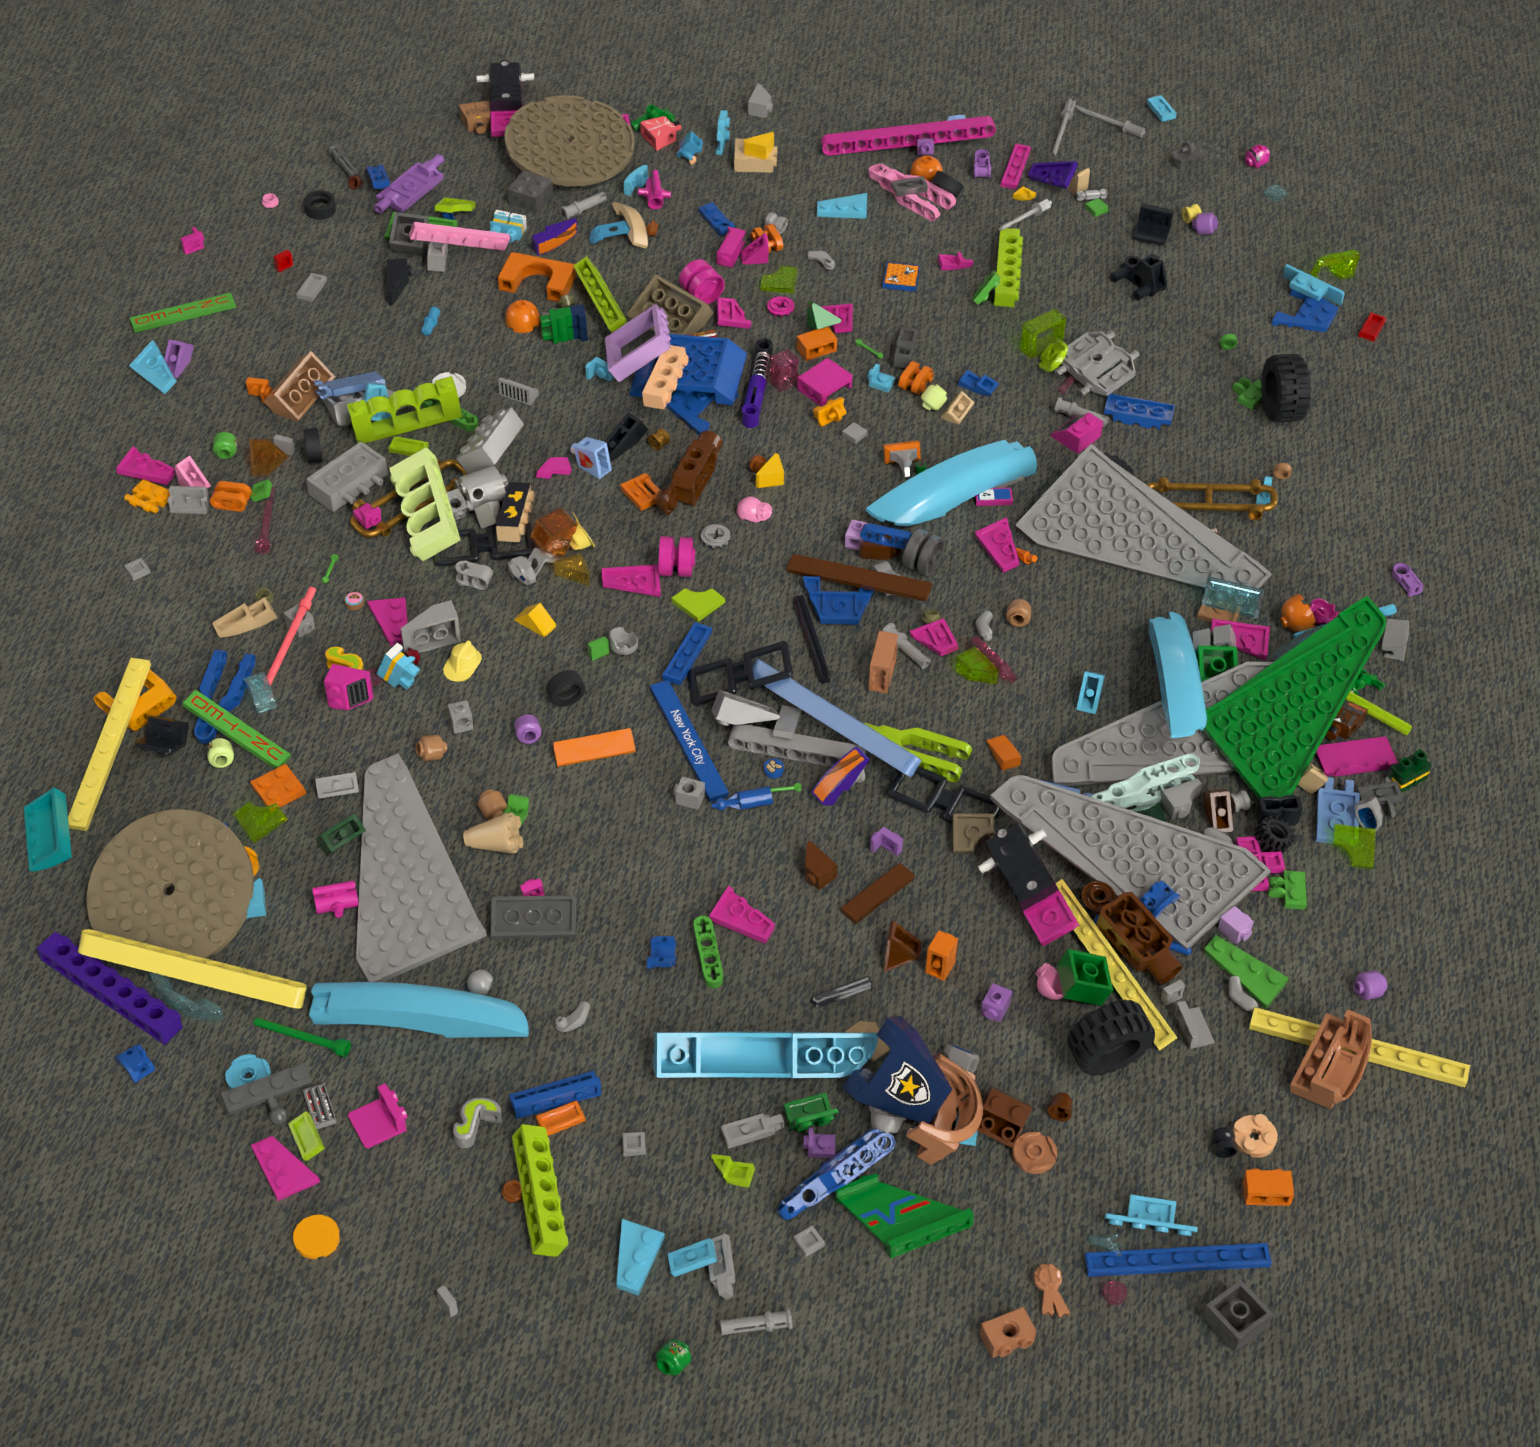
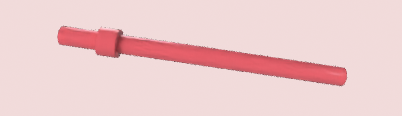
(304, 606)

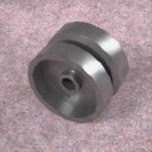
(923, 552)

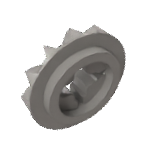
(710, 531)

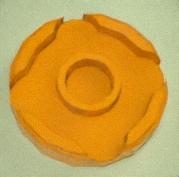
(316, 1236)

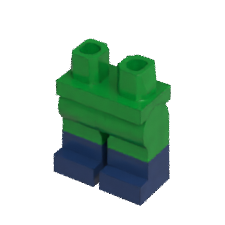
(565, 324)

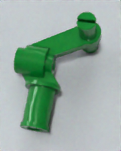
(651, 113)
(1367, 678)

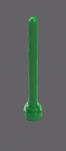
(340, 1047)

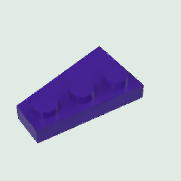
(1053, 173)

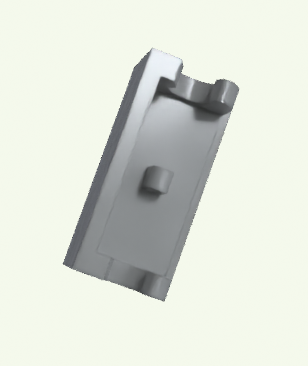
(188, 500)
(1396, 638)

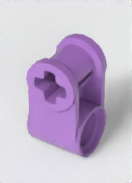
(982, 164)

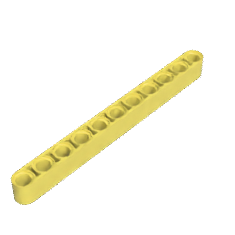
(192, 968)

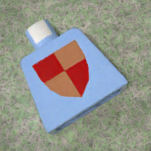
(592, 456)

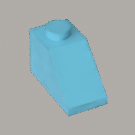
(1090, 692)

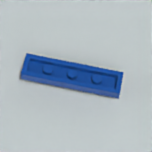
(687, 653)

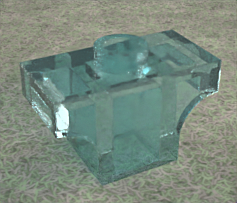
(260, 692)

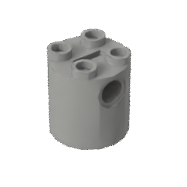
(482, 487)

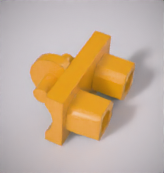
(830, 412)

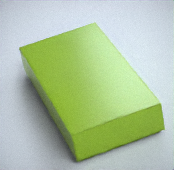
(406, 446)
(306, 1136)

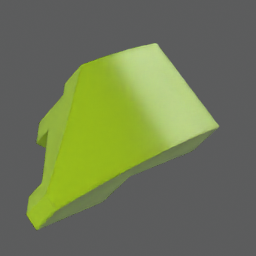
(734, 1172)

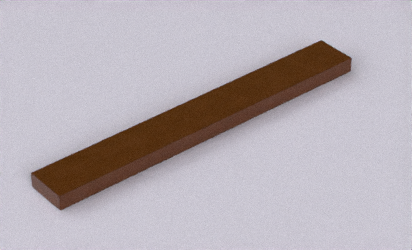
(860, 577)

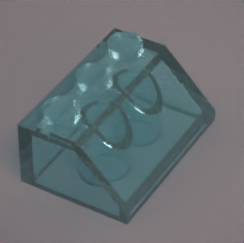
(1233, 597)

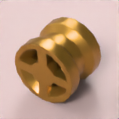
(659, 439)

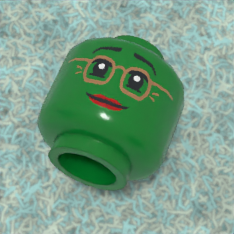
(673, 1357)

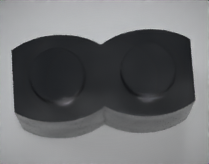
(1286, 807)

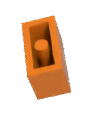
(816, 343)
(941, 955)
(1268, 1187)

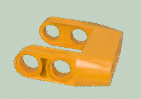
(152, 702)

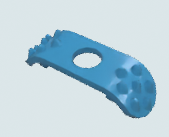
(602, 231)

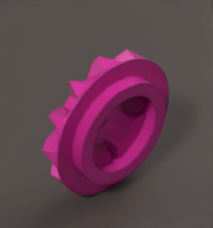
(775, 303)

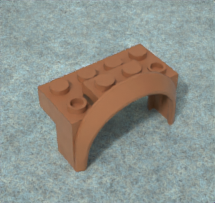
(1345, 1068)
(938, 1138)

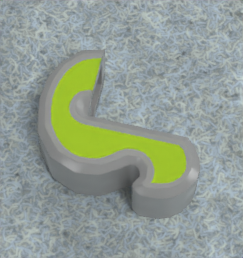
(470, 1114)

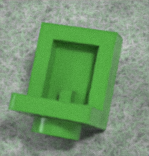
(518, 806)

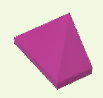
(756, 252)

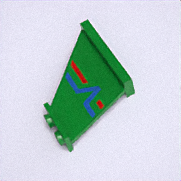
(900, 1217)

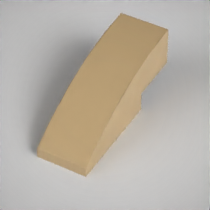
(245, 618)

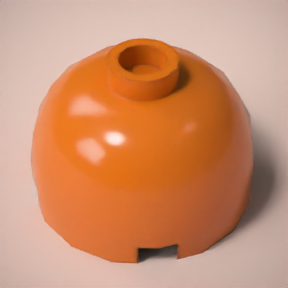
(926, 167)
(522, 316)
(1297, 615)

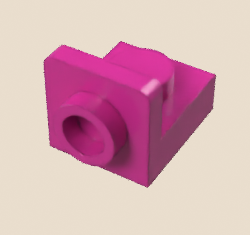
(192, 242)
(368, 515)

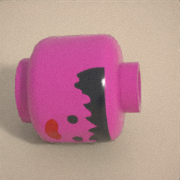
(1257, 156)

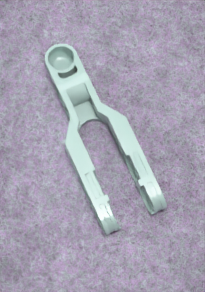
(1135, 789)

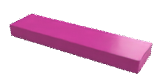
(1015, 166)

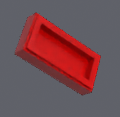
(1372, 327)

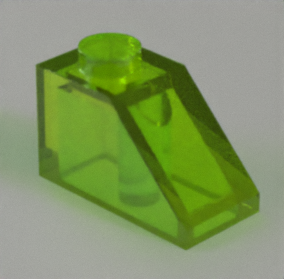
(976, 667)

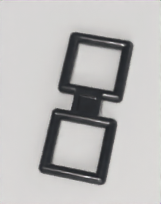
(485, 543)
(741, 672)
(940, 797)

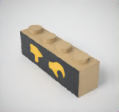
(514, 512)

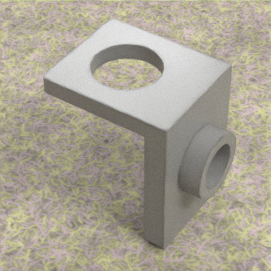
(541, 557)

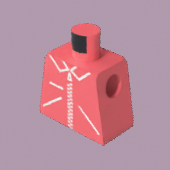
(659, 131)

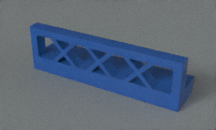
(555, 1094)

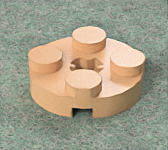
(1255, 1124)

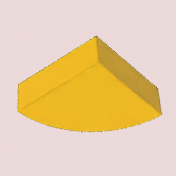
(1024, 194)

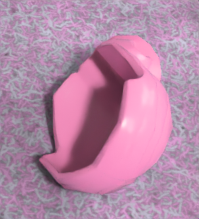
(753, 509)
(1049, 982)

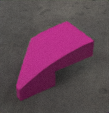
(952, 262)
(554, 465)

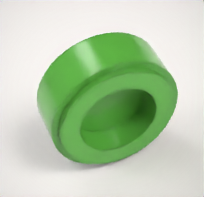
(1228, 341)

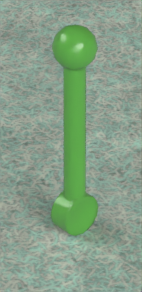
(858, 342)
(334, 558)
(797, 787)

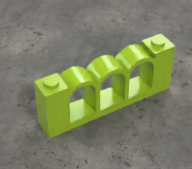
(447, 410)

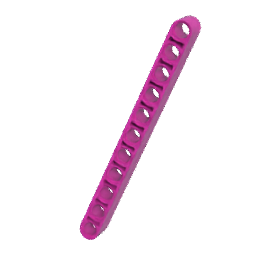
(900, 132)

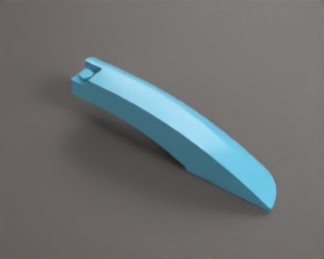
(954, 482)
(1178, 675)
(417, 1008)
(761, 1054)

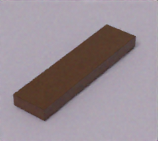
(877, 893)

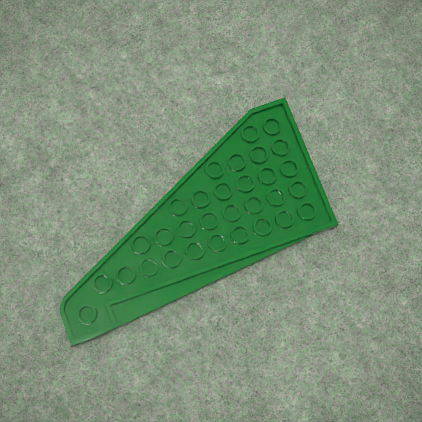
(1285, 711)

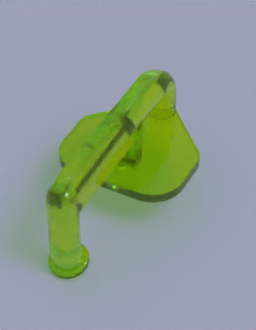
(1341, 264)

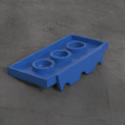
(1139, 411)

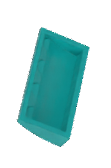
(47, 830)

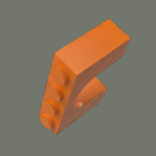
(521, 266)

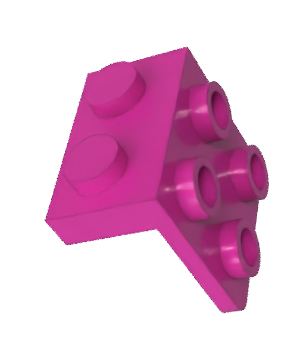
(379, 1119)

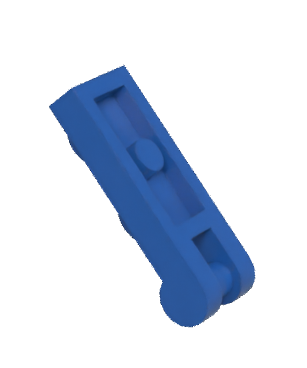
(378, 176)
(715, 218)

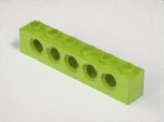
(1008, 267)
(600, 294)
(539, 1191)

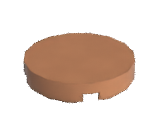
(1034, 1159)

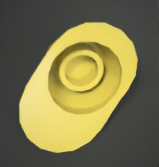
(580, 539)
(462, 662)

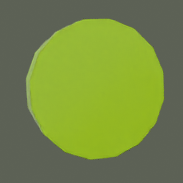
(1053, 356)

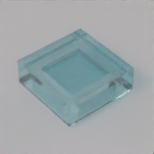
(1275, 192)

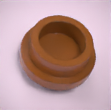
(652, 228)
(757, 463)
(512, 1191)

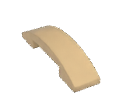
(637, 231)

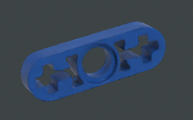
(873, 536)

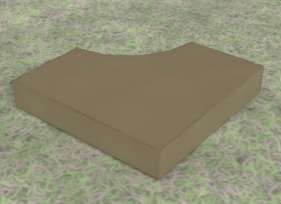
(969, 830)

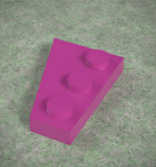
(143, 467)
(999, 544)
(634, 579)
(391, 617)
(1249, 637)
(740, 917)
(282, 1169)

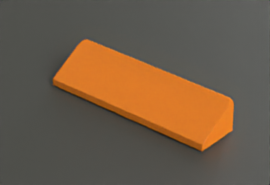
(593, 747)

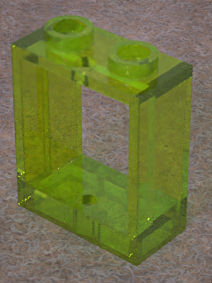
(1051, 320)

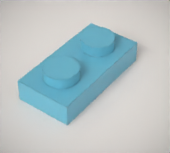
(1161, 108)
(692, 1257)

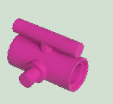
(654, 192)
(335, 898)

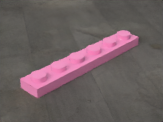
(459, 236)

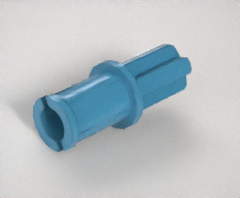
(430, 321)

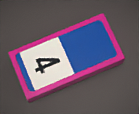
(995, 496)

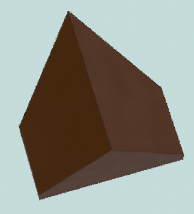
(901, 947)

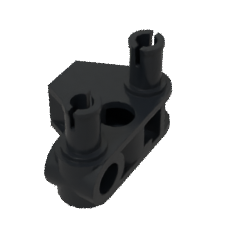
(1145, 274)

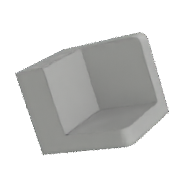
(488, 514)

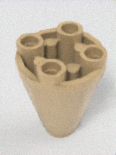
(496, 834)

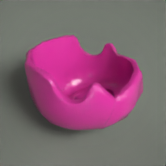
(1323, 611)

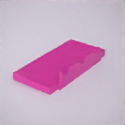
(1356, 756)

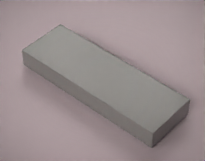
(787, 722)

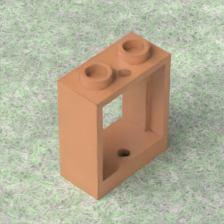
(883, 662)

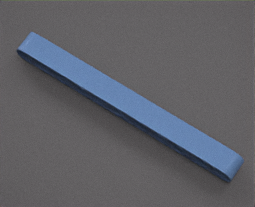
(839, 720)

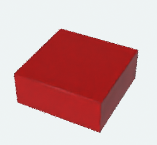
(283, 260)

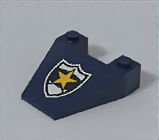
(908, 1079)

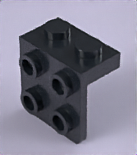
(1153, 224)
(163, 735)

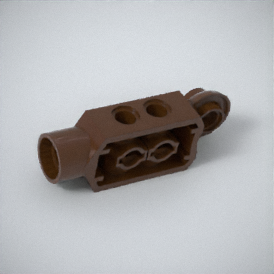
(692, 473)
(1133, 931)

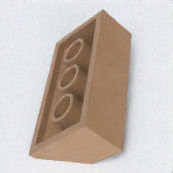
(296, 389)

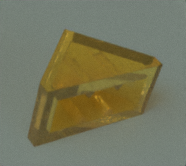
(573, 569)

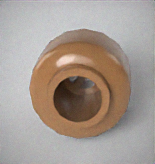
(1019, 613)
(431, 748)
(491, 804)

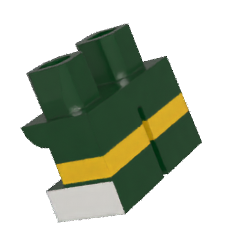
(1410, 770)

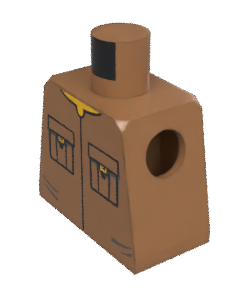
(476, 116)

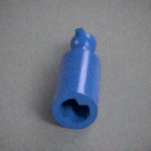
(746, 799)

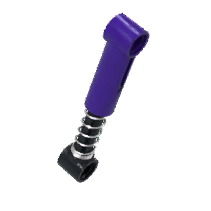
(757, 384)

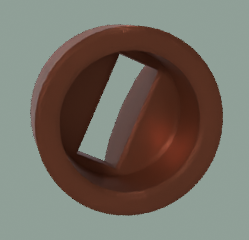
(355, 180)

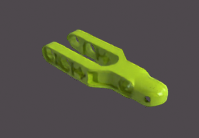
(929, 741)

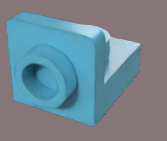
(598, 367)
(880, 380)

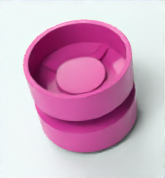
(701, 281)
(680, 556)

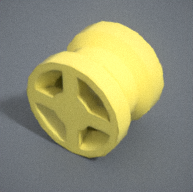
(1190, 213)

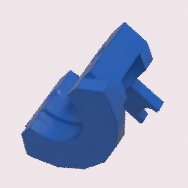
(1159, 898)
(662, 952)
(135, 1062)

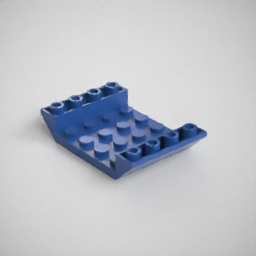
(712, 367)

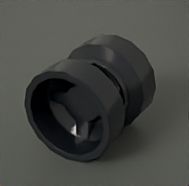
(1225, 1144)

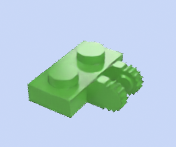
(983, 290)
(1249, 393)
(1294, 889)

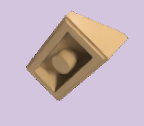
(958, 408)

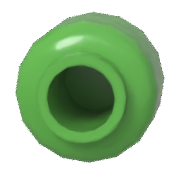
(224, 445)

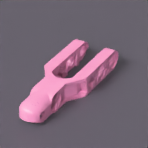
(887, 175)

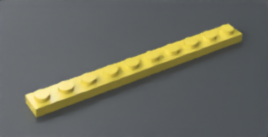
(108, 744)
(1119, 974)
(1380, 1053)

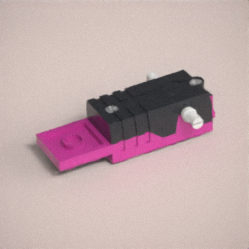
(505, 93)
(1030, 882)

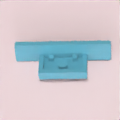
(1312, 286)
(1151, 1212)

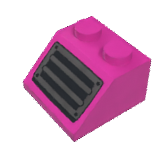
(1079, 432)
(347, 687)

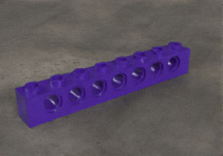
(121, 997)

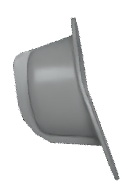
(885, 1120)

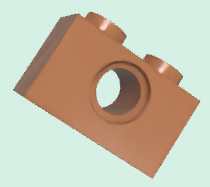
(1014, 1322)

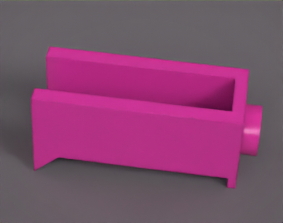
(731, 247)

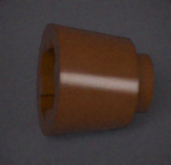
(1060, 1107)

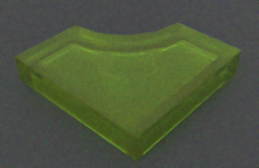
(781, 281)
(259, 820)
(1357, 843)

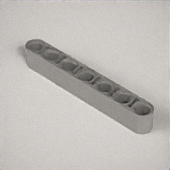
(800, 748)

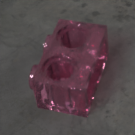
(784, 370)

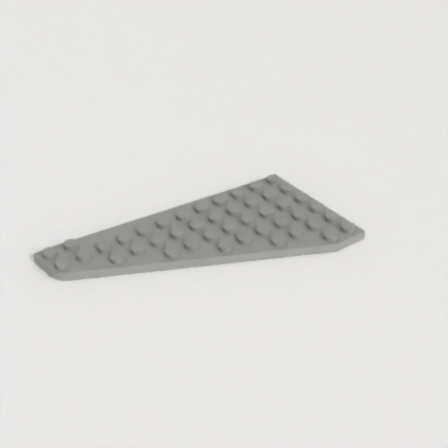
(1121, 521)
(1145, 740)
(1137, 852)
(408, 886)

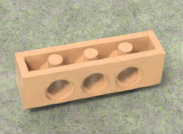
(664, 377)

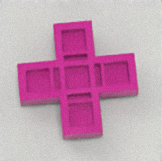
(1272, 860)

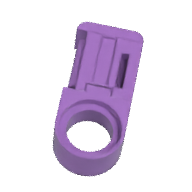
(1408, 581)

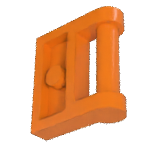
(638, 494)

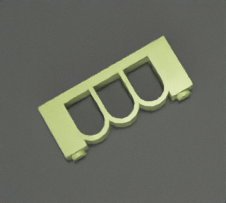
(440, 535)

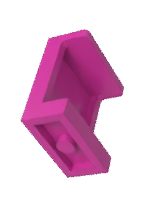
(823, 381)

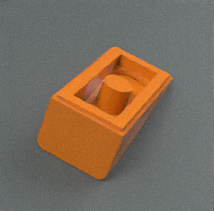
(1004, 752)

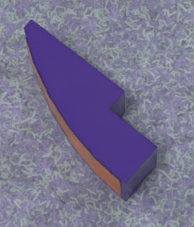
(554, 236)
(840, 776)

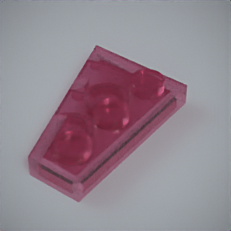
(1004, 670)

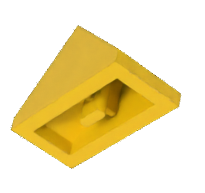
(759, 146)
(771, 473)
(536, 619)

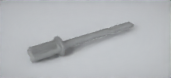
(1067, 113)
(1127, 126)
(1036, 209)

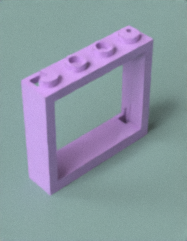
(625, 366)

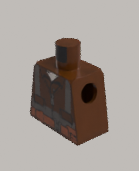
(1347, 720)

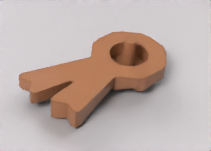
(1048, 1279)

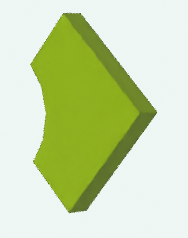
(451, 205)
(698, 604)

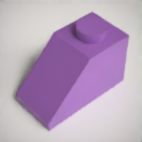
(178, 356)

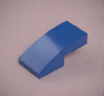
(979, 385)

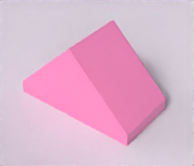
(189, 474)

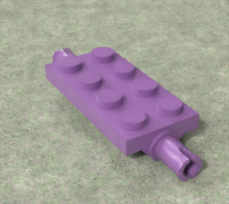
(410, 186)

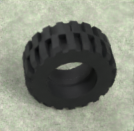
(1286, 388)
(1110, 1037)

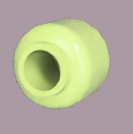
(934, 397)
(220, 753)

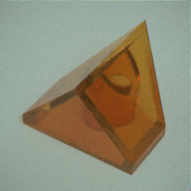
(265, 457)

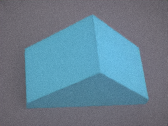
(257, 904)

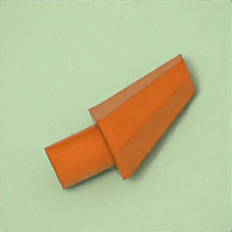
(1025, 556)

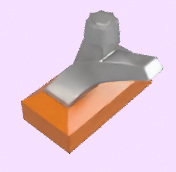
(903, 454)

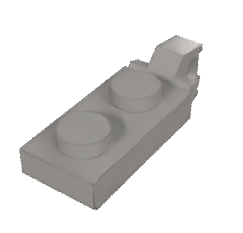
(751, 1129)
(722, 1271)

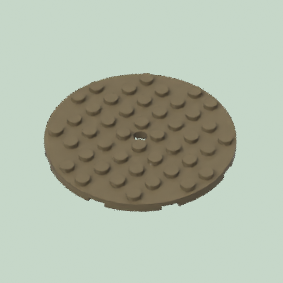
(540, 143)
(177, 850)

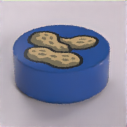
(773, 768)

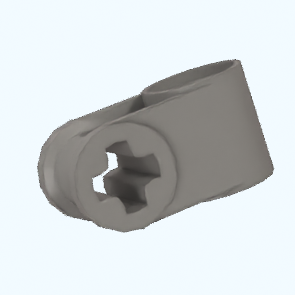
(474, 576)

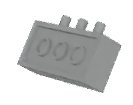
(490, 440)
(347, 477)

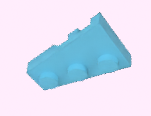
(844, 207)
(153, 368)
(636, 1255)

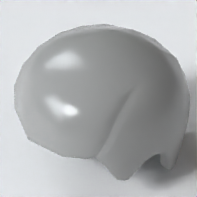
(622, 642)

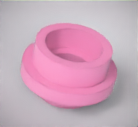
(270, 200)

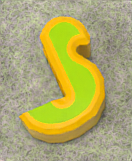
(336, 656)

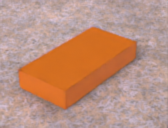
(561, 1118)

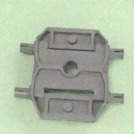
(1081, 365)

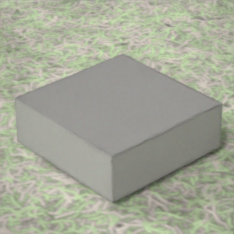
(854, 433)
(285, 444)
(137, 569)
(1172, 992)
(634, 1144)
(808, 1241)
(447, 1301)

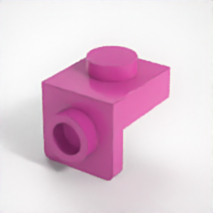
(532, 888)

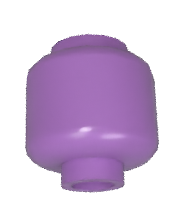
(1205, 223)
(527, 729)
(1370, 985)

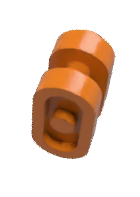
(773, 236)
(915, 378)
(230, 496)

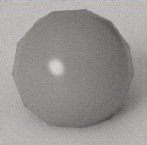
(480, 982)

